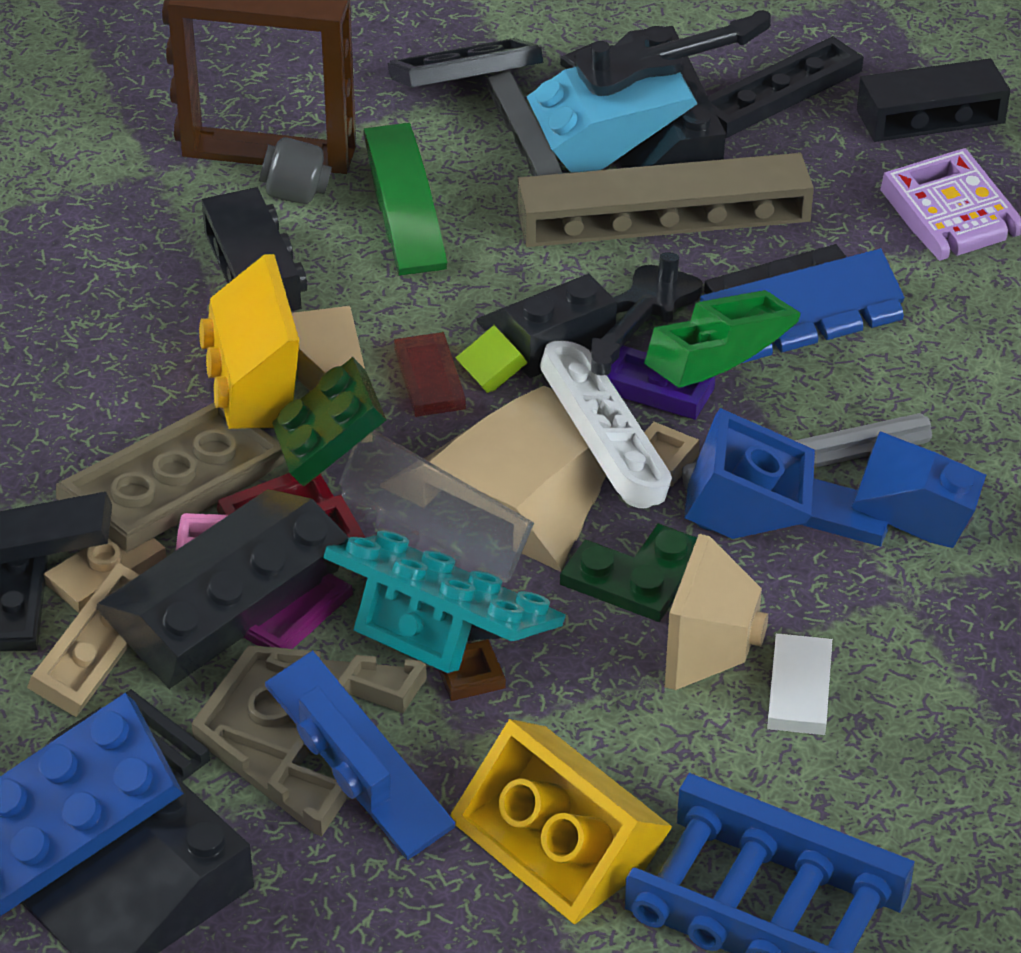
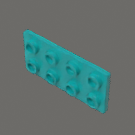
(428, 604)

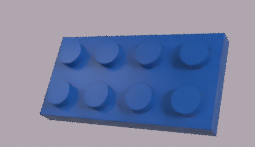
(78, 797)

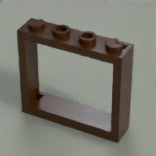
(324, 16)

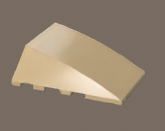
(533, 464)

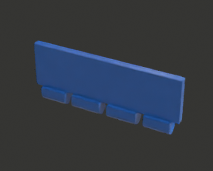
(830, 298)

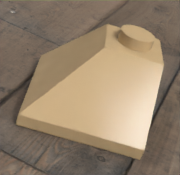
(712, 617)

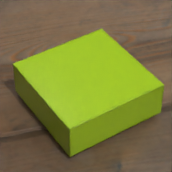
(491, 359)

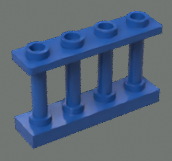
(764, 835)

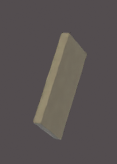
(175, 474)

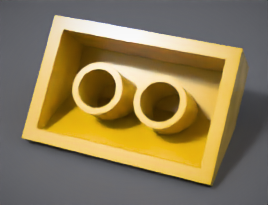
(251, 346)
(557, 820)

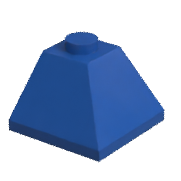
(749, 479)
(918, 490)

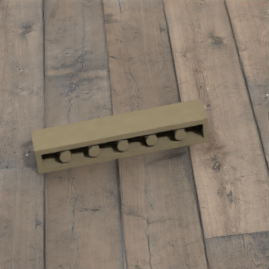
(664, 199)

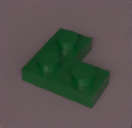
(636, 583)

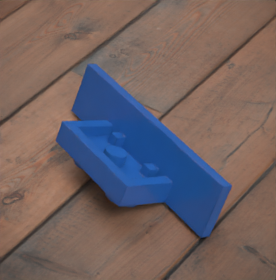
(359, 755)

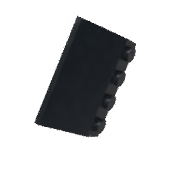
(148, 881)

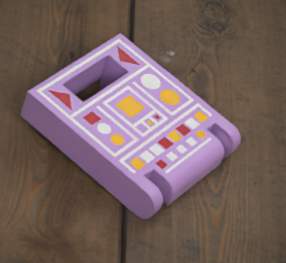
(953, 201)

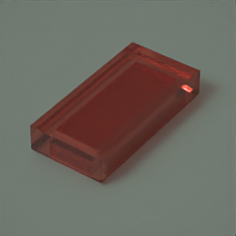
(429, 374)

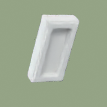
(800, 684)

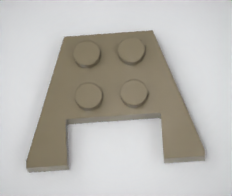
(261, 741)

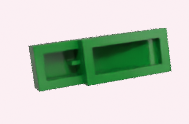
(718, 336)

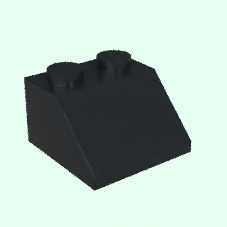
(566, 312)

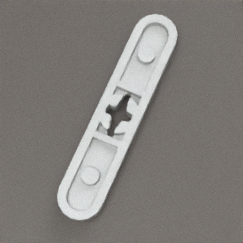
(595, 407)

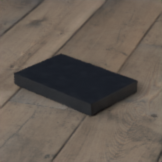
(464, 62)

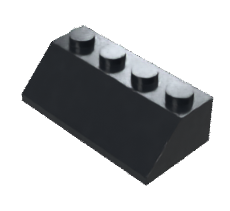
(690, 137)
(223, 583)

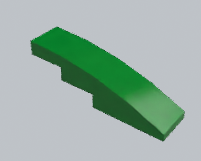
(405, 199)

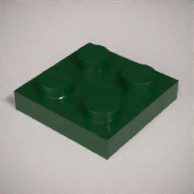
(328, 421)

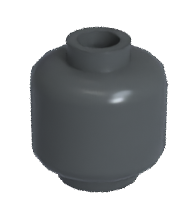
(294, 171)

